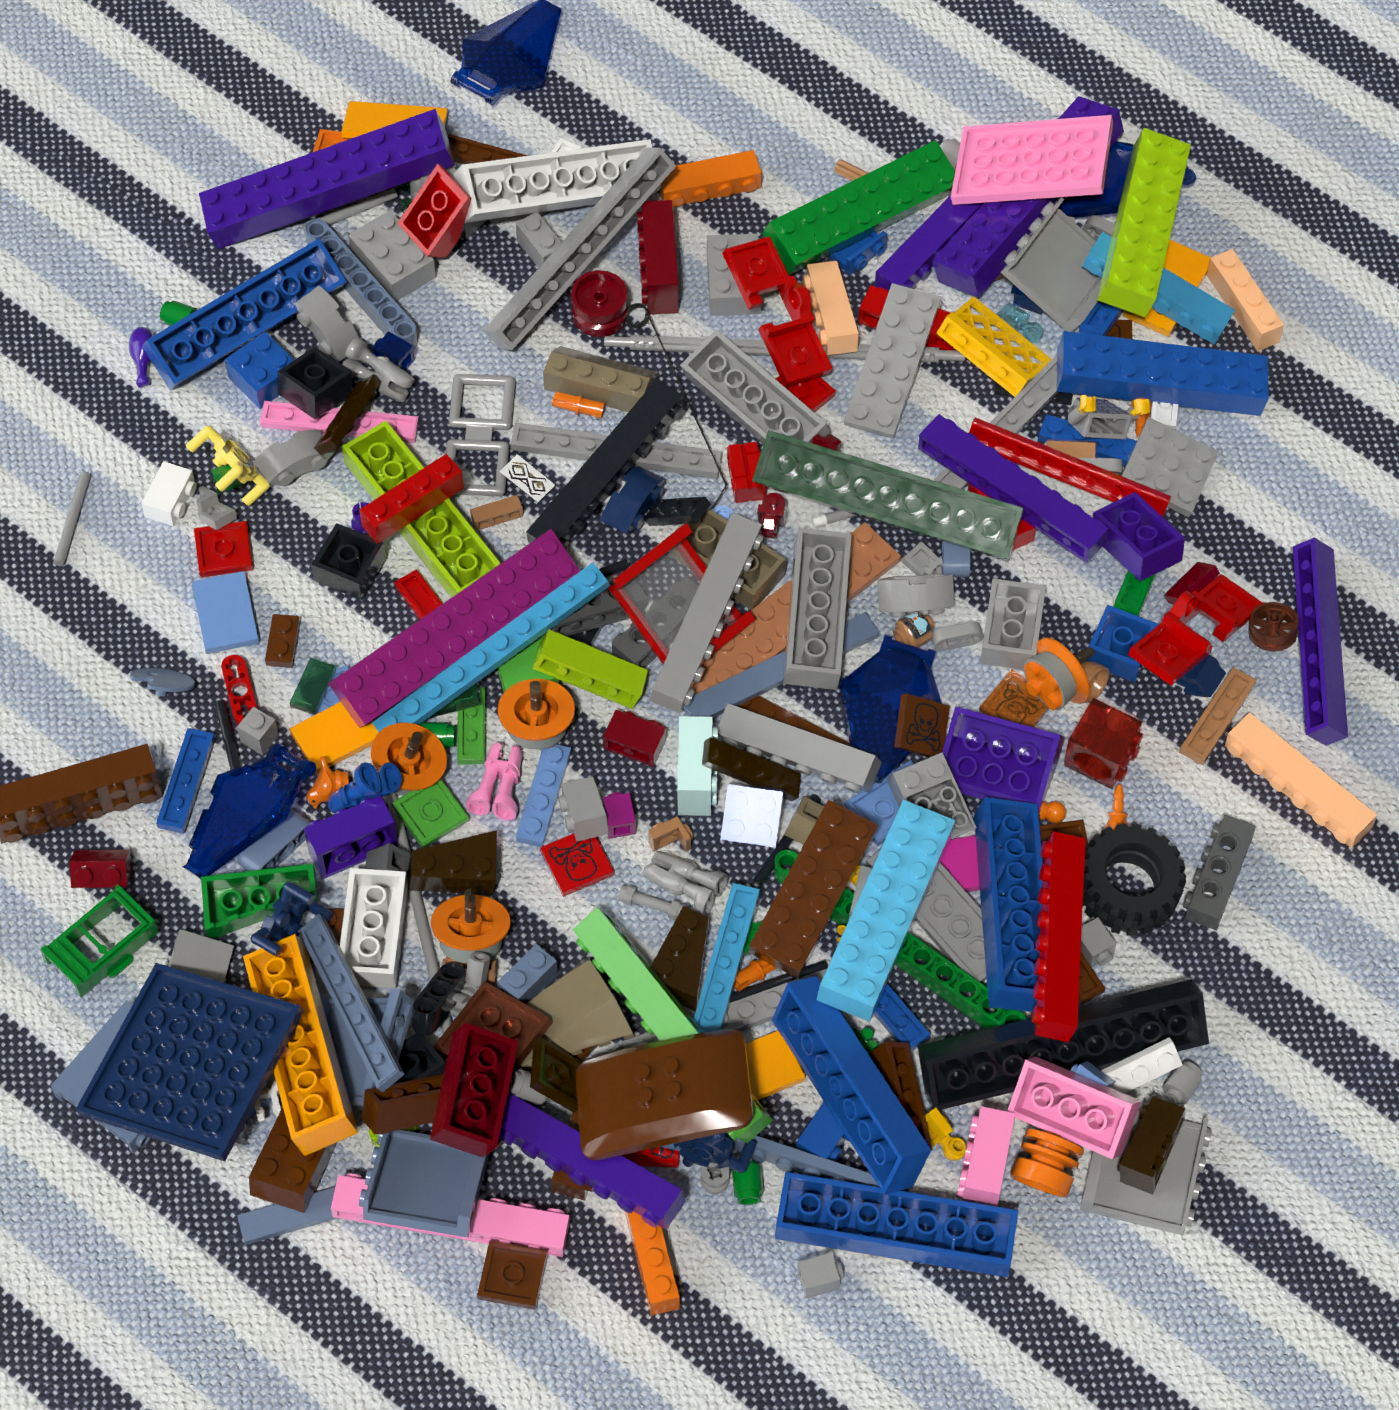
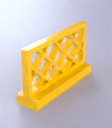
(987, 354)

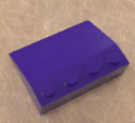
(1000, 757)

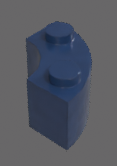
(628, 507)
(1202, 678)

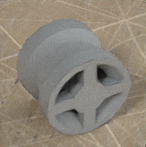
(714, 1183)

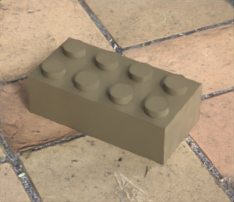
(765, 570)

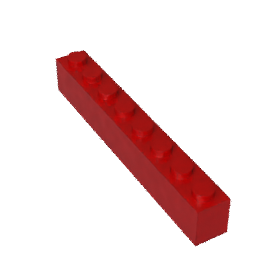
(1059, 937)

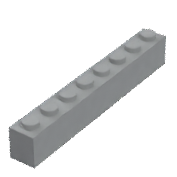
(706, 613)

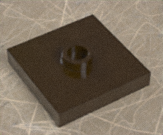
(554, 1074)

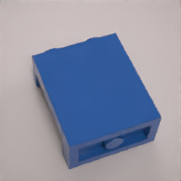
(859, 253)

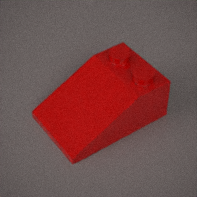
(436, 214)

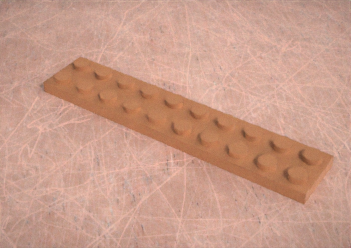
(767, 634)

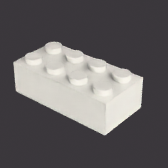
(374, 925)

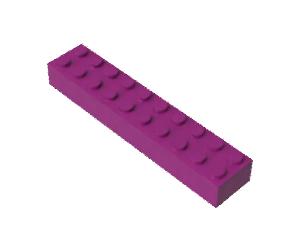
(453, 629)

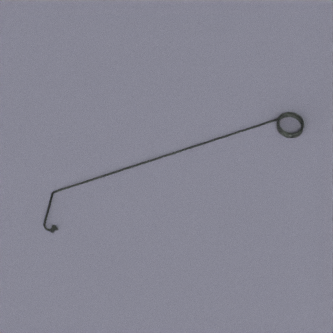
(641, 324)

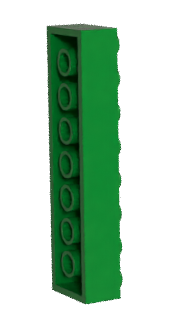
(861, 207)

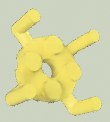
(231, 453)

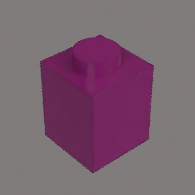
(619, 815)

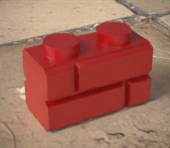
(742, 465)

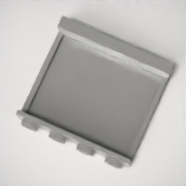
(1051, 268)
(1171, 1202)

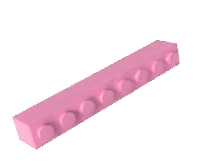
(491, 1221)

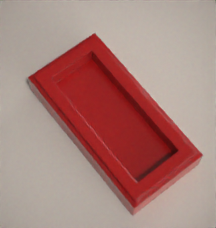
(417, 594)

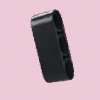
(436, 998)

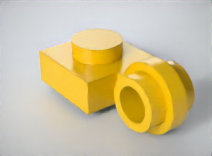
(939, 1132)

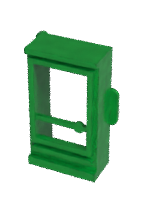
(76, 966)

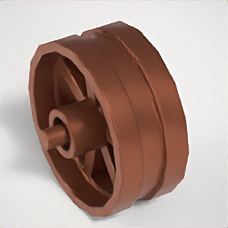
(1275, 638)

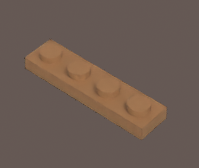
(1218, 716)

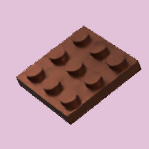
(502, 1015)

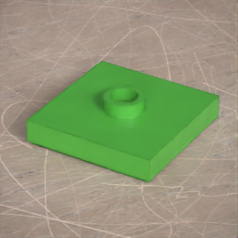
(430, 813)

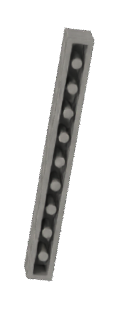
(579, 248)

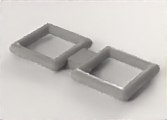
(480, 430)

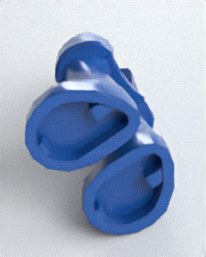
(367, 784)

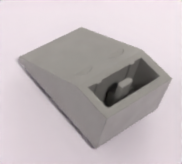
(933, 788)

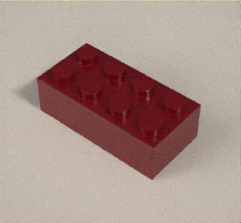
(658, 257)
(474, 1090)

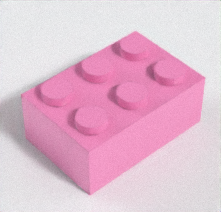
(986, 1156)

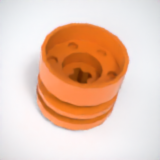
(1047, 1162)

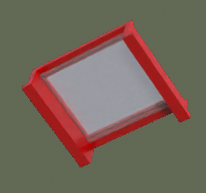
(661, 589)

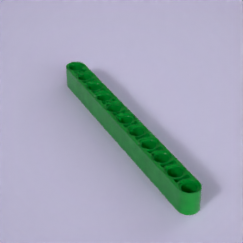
(928, 973)

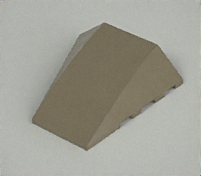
(580, 1012)

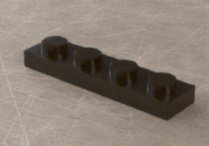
(344, 419)
(750, 768)

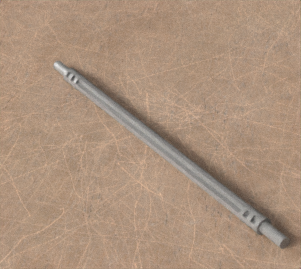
(751, 347)

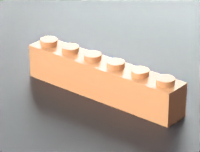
(1300, 780)

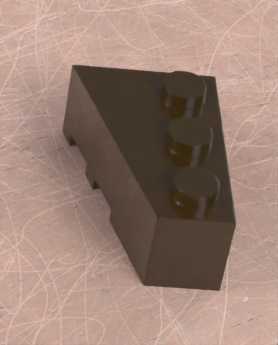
(456, 866)
(682, 957)
(1151, 1144)

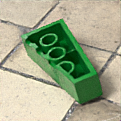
(247, 897)

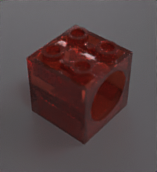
(1103, 744)

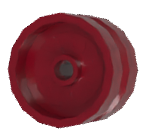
(599, 303)

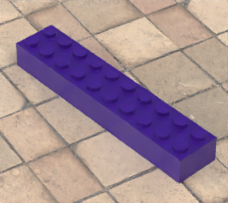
(326, 179)
(991, 234)

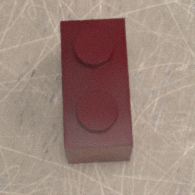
(634, 737)
(100, 868)

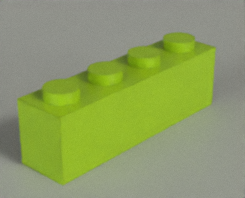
(590, 669)

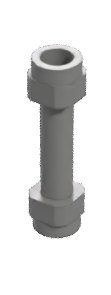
(629, 895)

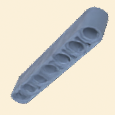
(362, 285)

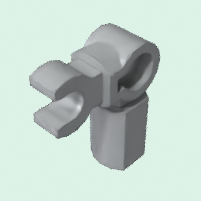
(475, 976)

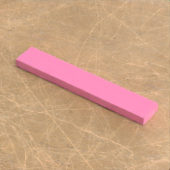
(289, 417)

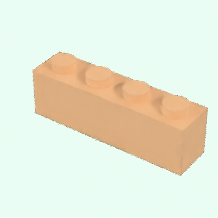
(1243, 294)
(831, 308)

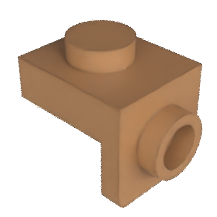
(669, 832)

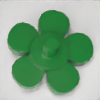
(864, 1038)

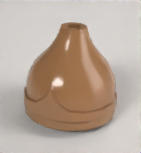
(1097, 677)

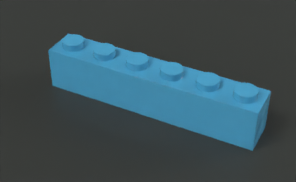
(1175, 297)

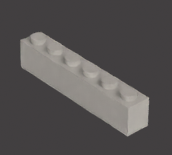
(798, 748)

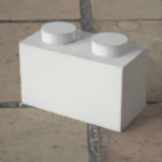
(168, 494)

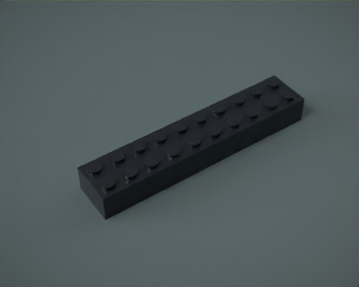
(1107, 1032)

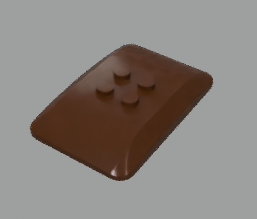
(663, 1093)

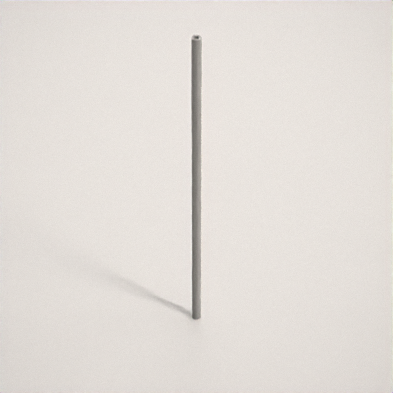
(417, 904)

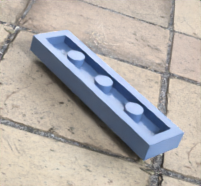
(543, 795)

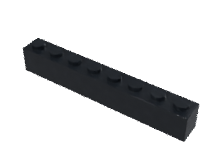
(609, 464)

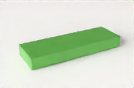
(471, 734)

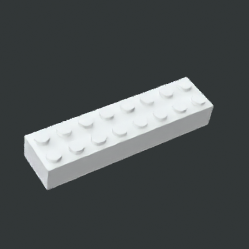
(545, 180)

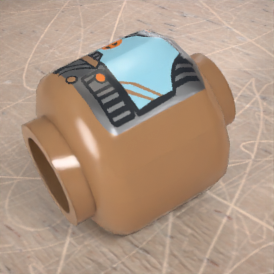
(914, 629)

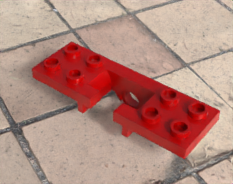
(793, 344)
(1176, 648)

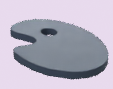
(163, 680)

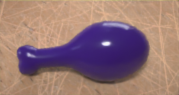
(138, 354)

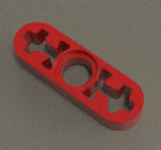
(231, 683)

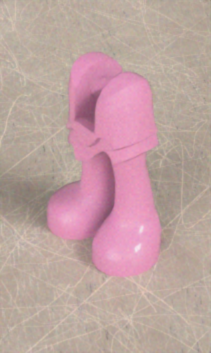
(508, 773)

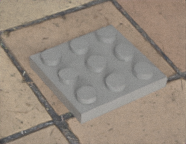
(1170, 464)

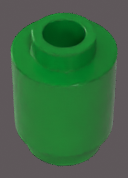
(175, 311)
(443, 731)
(748, 1185)

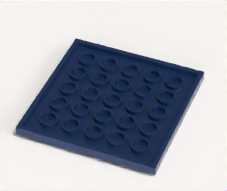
(190, 1061)

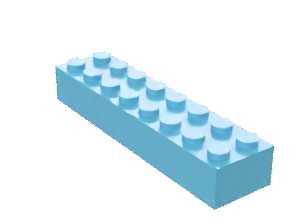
(885, 911)

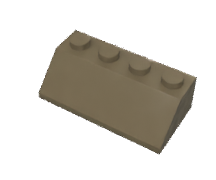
(596, 378)

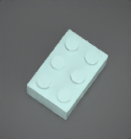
(695, 782)

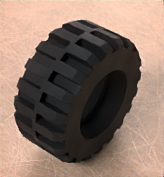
(1149, 853)

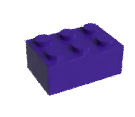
(1140, 537)
(348, 836)

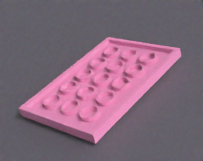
(1032, 160)

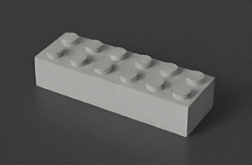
(749, 392)
(817, 608)

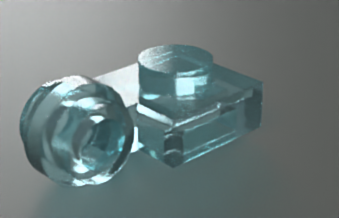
(1020, 321)

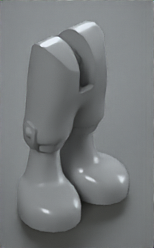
(392, 377)
(673, 875)

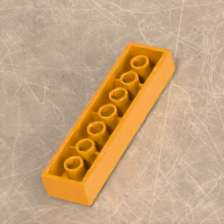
(308, 1067)

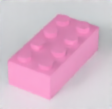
(1074, 1107)

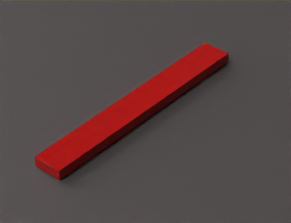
(1064, 466)

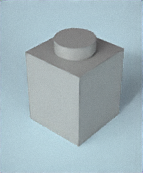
(257, 730)
(1097, 943)
(819, 1275)

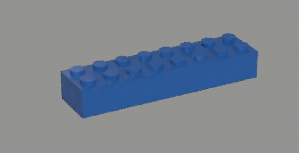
(241, 314)
(1162, 373)
(1009, 892)
(851, 1086)
(896, 1224)

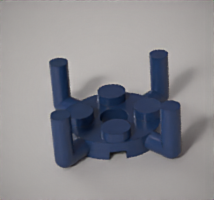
(287, 917)
(715, 1150)

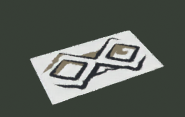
(527, 478)

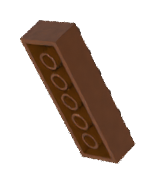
(77, 793)
(813, 889)

